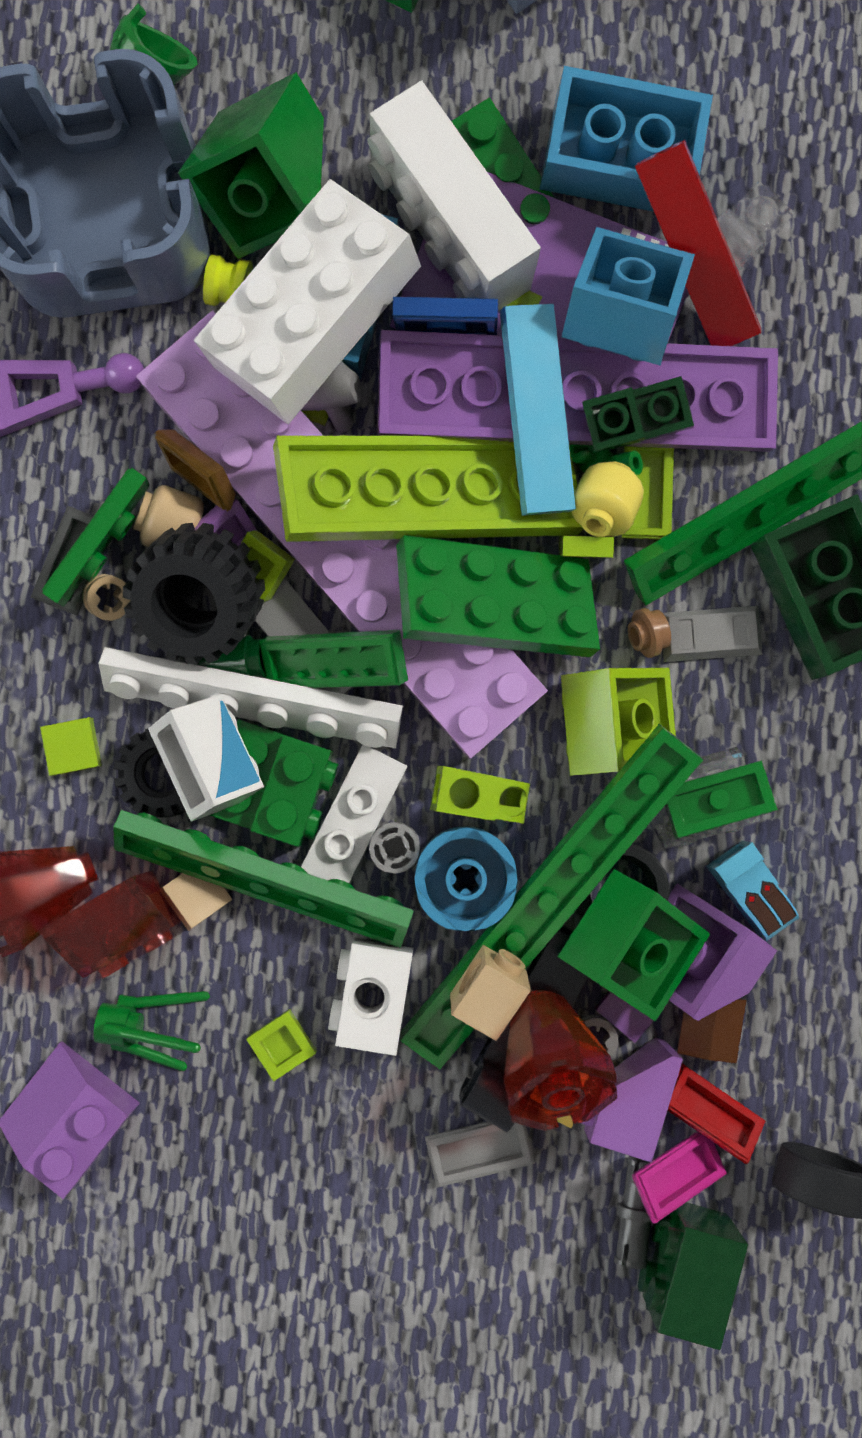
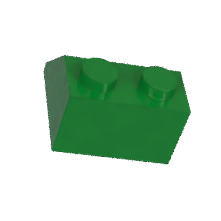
(634, 944)

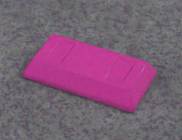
(678, 1175)

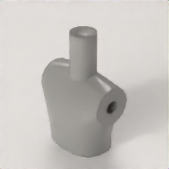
(336, 393)

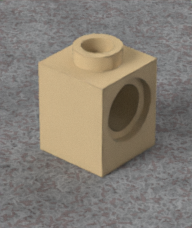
(490, 991)

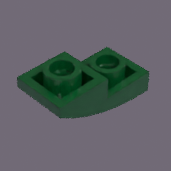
(638, 414)

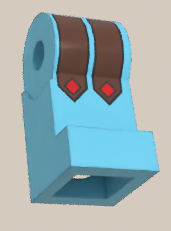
(753, 889)

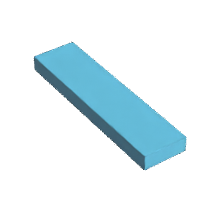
(537, 409)

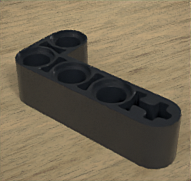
(485, 1090)

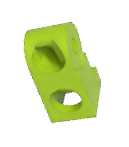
(479, 795)

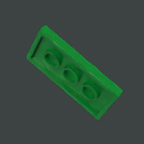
(496, 597)

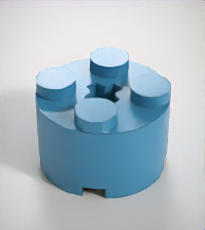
(465, 907)

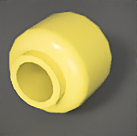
(607, 499)

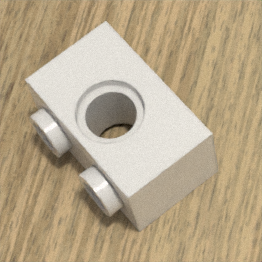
(371, 1027)

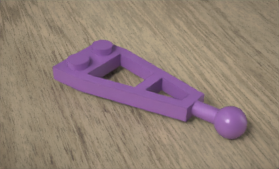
(118, 374)

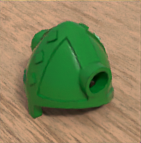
(167, 51)

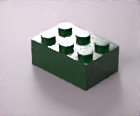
(818, 584)

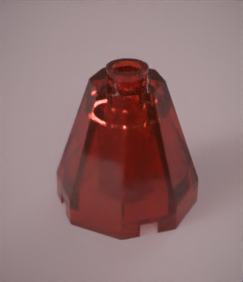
(39, 889)
(555, 1065)

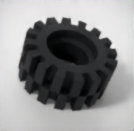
(133, 782)

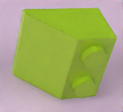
(613, 714)

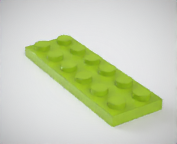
(404, 487)

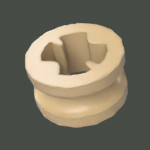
(91, 599)

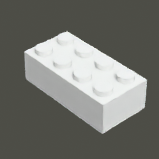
(450, 199)
(309, 300)

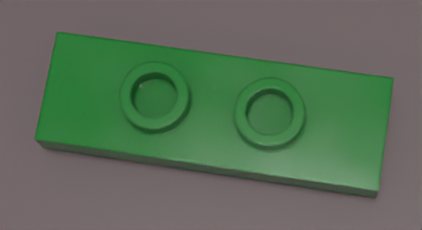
(110, 522)
(336, 659)

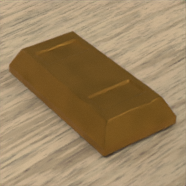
(196, 468)

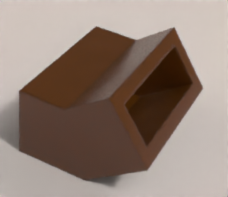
(715, 1035)

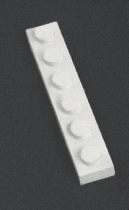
(252, 698)

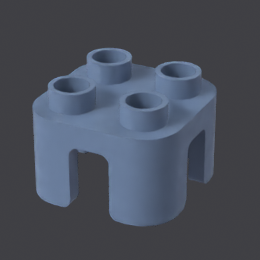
(97, 193)

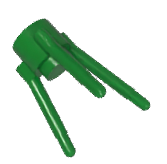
(123, 1027)

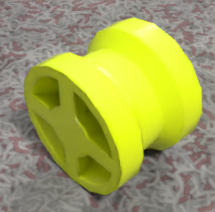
(223, 278)

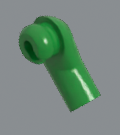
(585, 456)

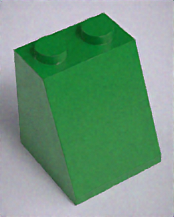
(259, 164)

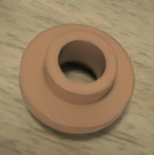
(649, 632)

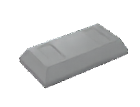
(713, 634)
(477, 1152)

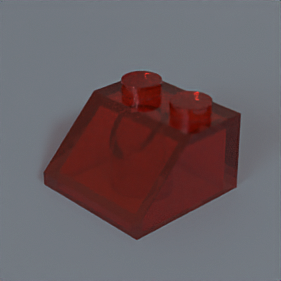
(113, 925)

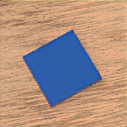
(446, 315)

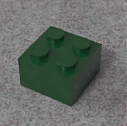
(693, 1274)

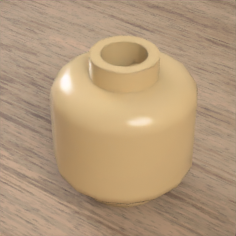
(166, 510)

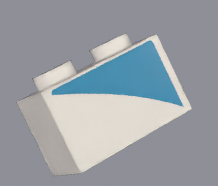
(206, 757)

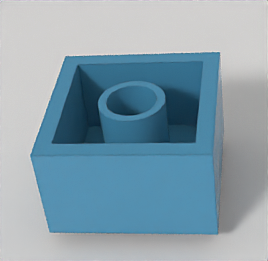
(627, 296)

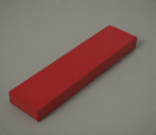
(692, 227)

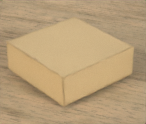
(194, 899)

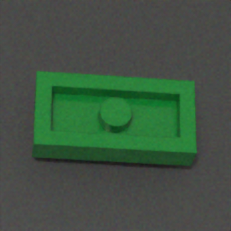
(720, 800)

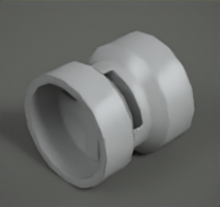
(397, 839)

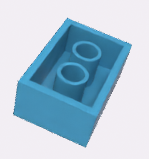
(609, 125)

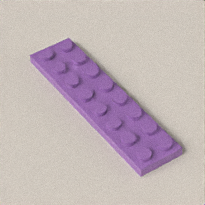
(461, 389)

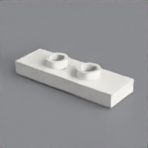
(354, 815)

